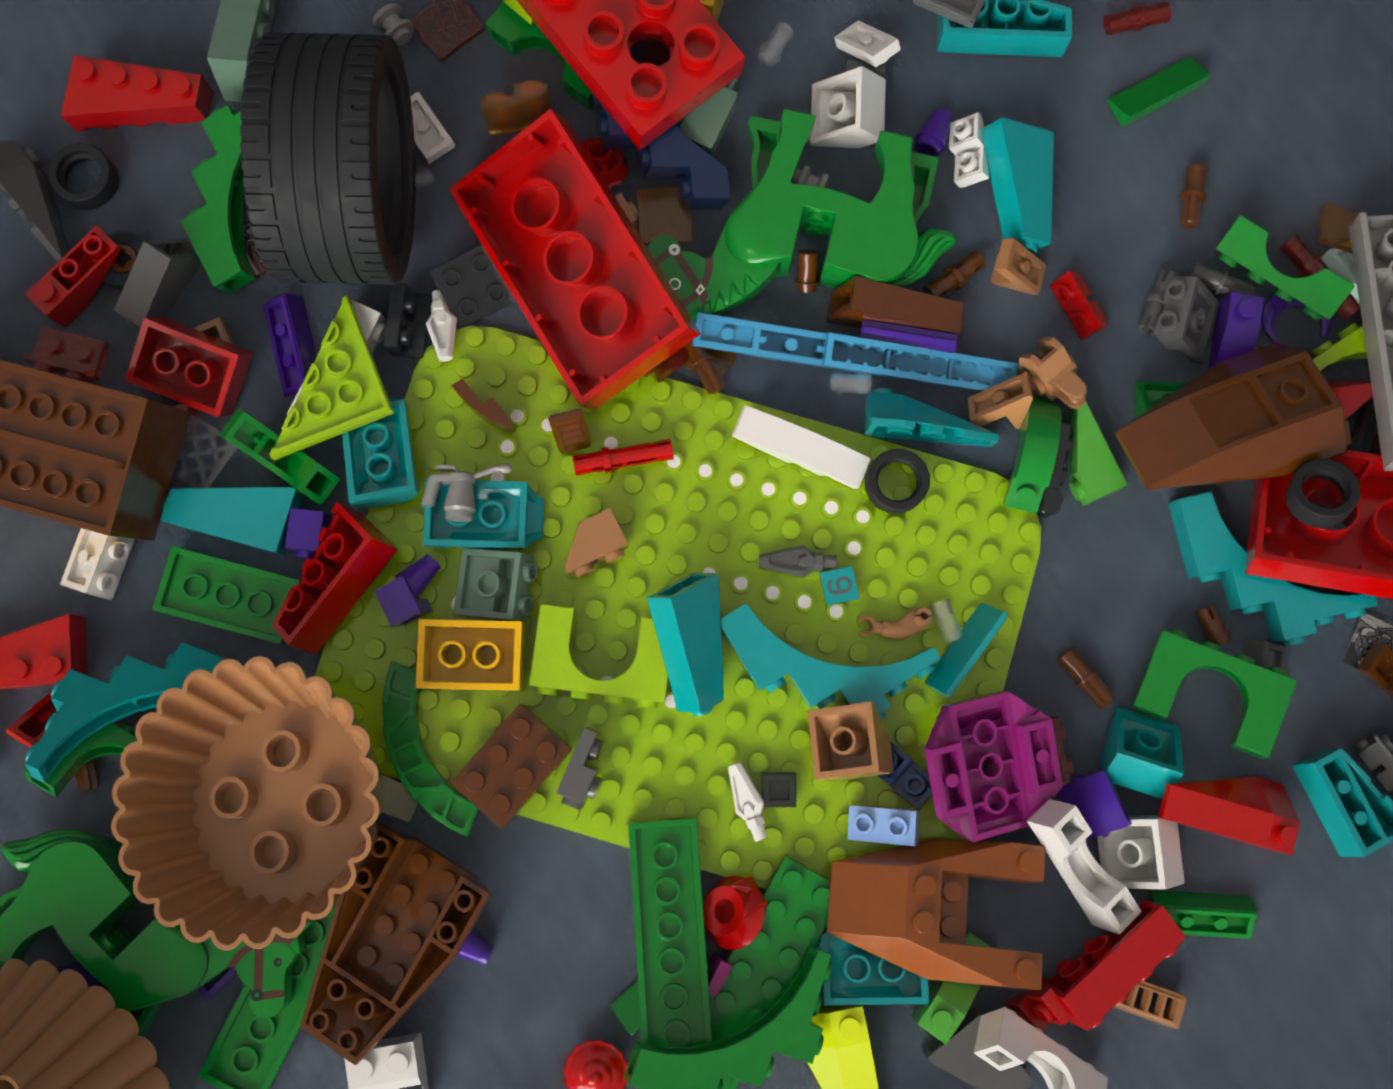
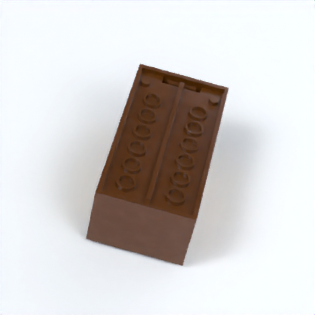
(85, 452)

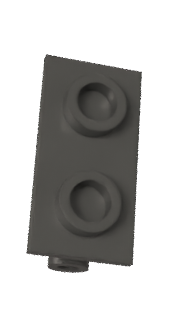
(1375, 753)

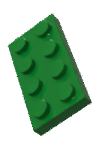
(222, 594)

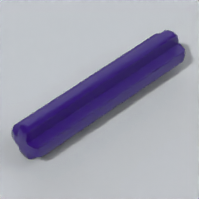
(909, 335)

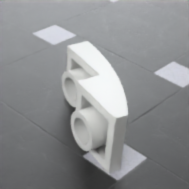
(969, 150)

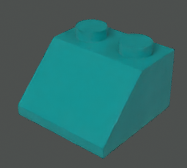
(1142, 752)

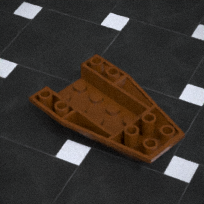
(1238, 423)
(389, 941)

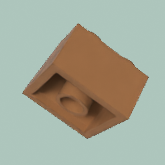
(849, 742)

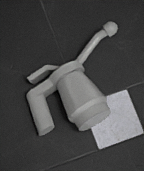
(460, 496)

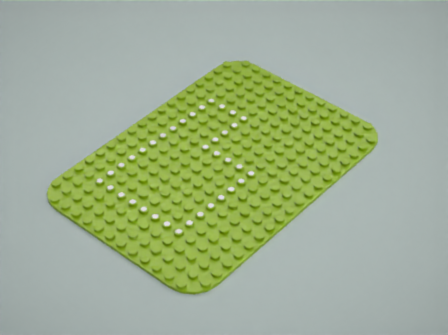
(683, 517)

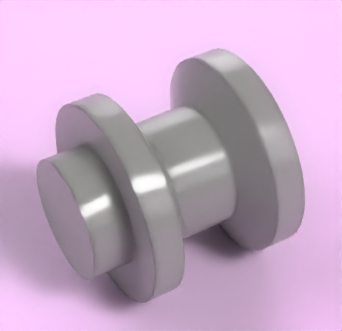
(397, 28)
(806, 178)

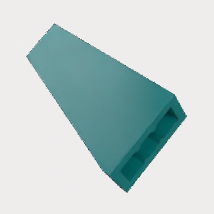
(1021, 180)
(240, 515)
(690, 640)

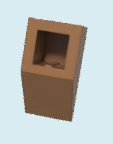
(595, 541)

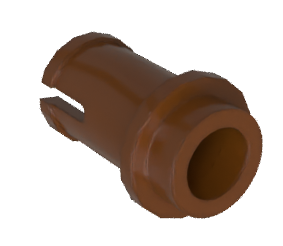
(807, 271)
(1213, 625)

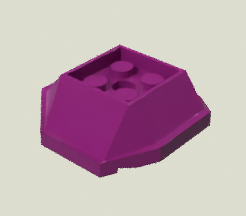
(1019, 767)

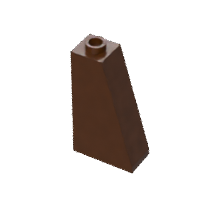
(886, 303)

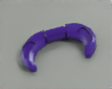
(1275, 306)

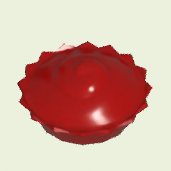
(608, 161)
(595, 1066)

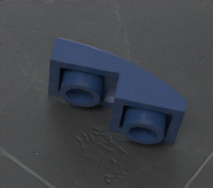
(908, 779)

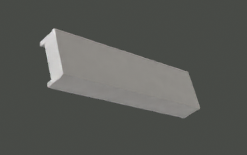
(1373, 265)

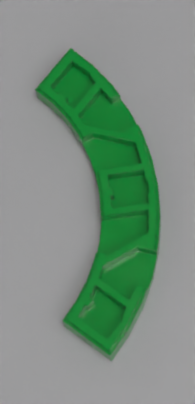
(411, 759)

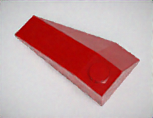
(1235, 808)

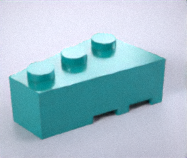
(1346, 802)

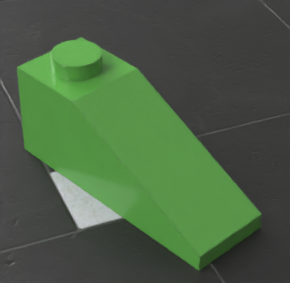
(1091, 462)
(947, 1003)

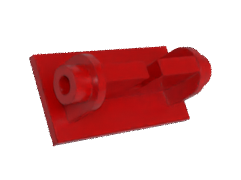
(1072, 295)

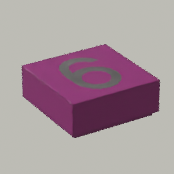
(717, 973)

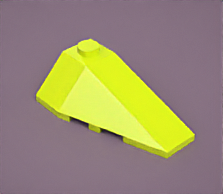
(846, 1050)

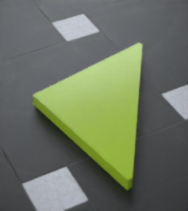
(339, 389)

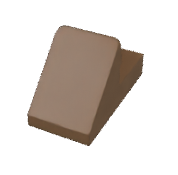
(1018, 268)
(1006, 399)

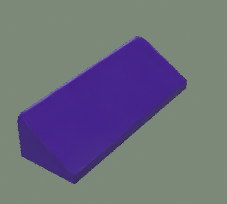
(290, 340)

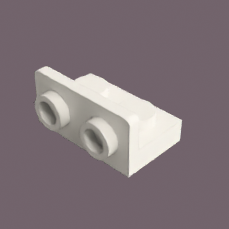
(97, 563)

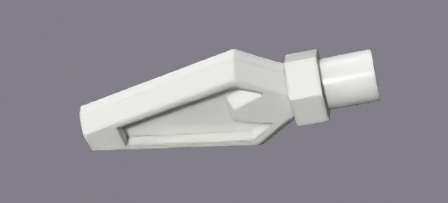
(442, 327)
(747, 801)

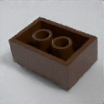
(512, 766)

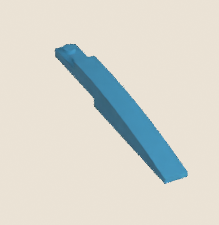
(850, 353)

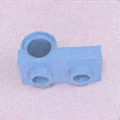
(883, 825)

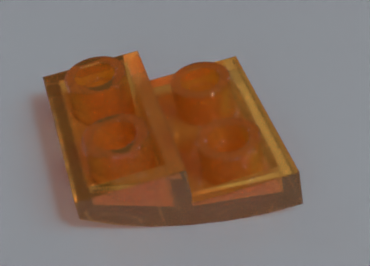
(516, 112)

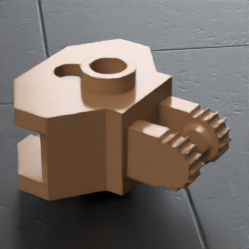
(1054, 373)

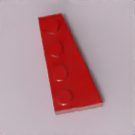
(131, 94)
(43, 653)
(1114, 965)

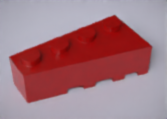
(333, 580)

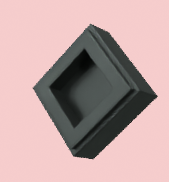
(779, 789)

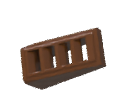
(570, 431)

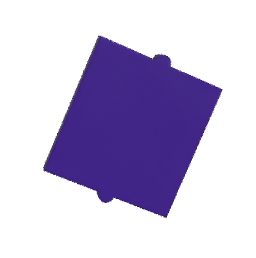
(1096, 802)

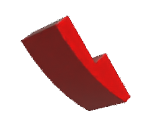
(1040, 1008)

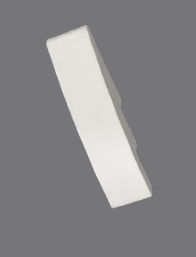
(800, 447)

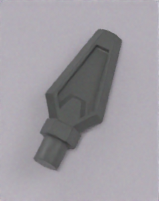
(796, 561)

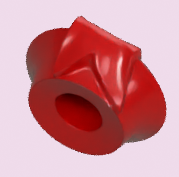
(734, 912)

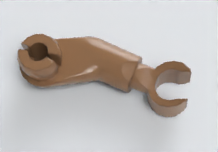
(900, 629)

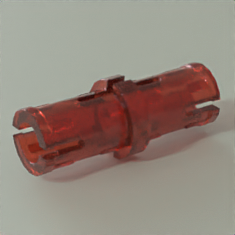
(1137, 18)

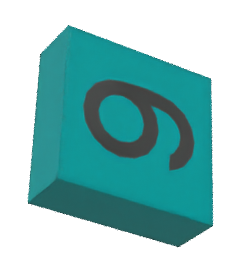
(839, 585)

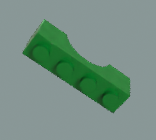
(517, 35)
(1319, 292)

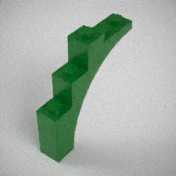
(218, 225)
(747, 1053)

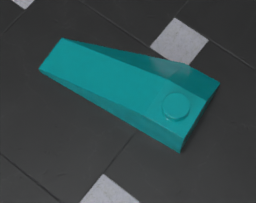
(907, 419)

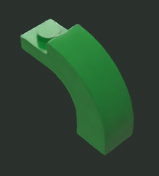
(1035, 456)
(296, 469)

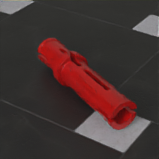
(622, 457)

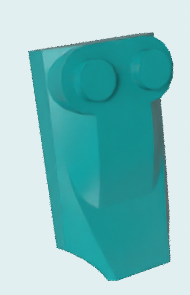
(381, 461)
(505, 518)
(867, 979)

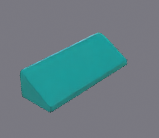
(965, 651)

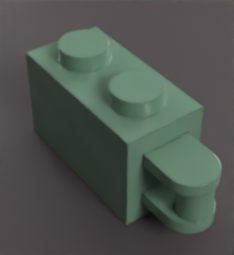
(710, 120)

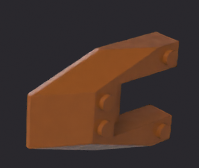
(913, 908)

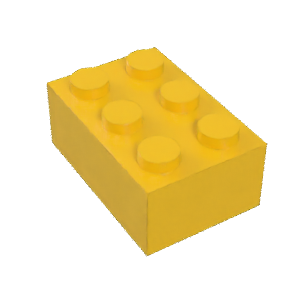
(471, 655)

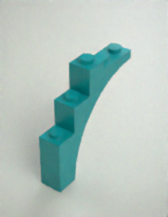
(1214, 554)
(770, 659)
(89, 704)

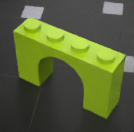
(555, 667)

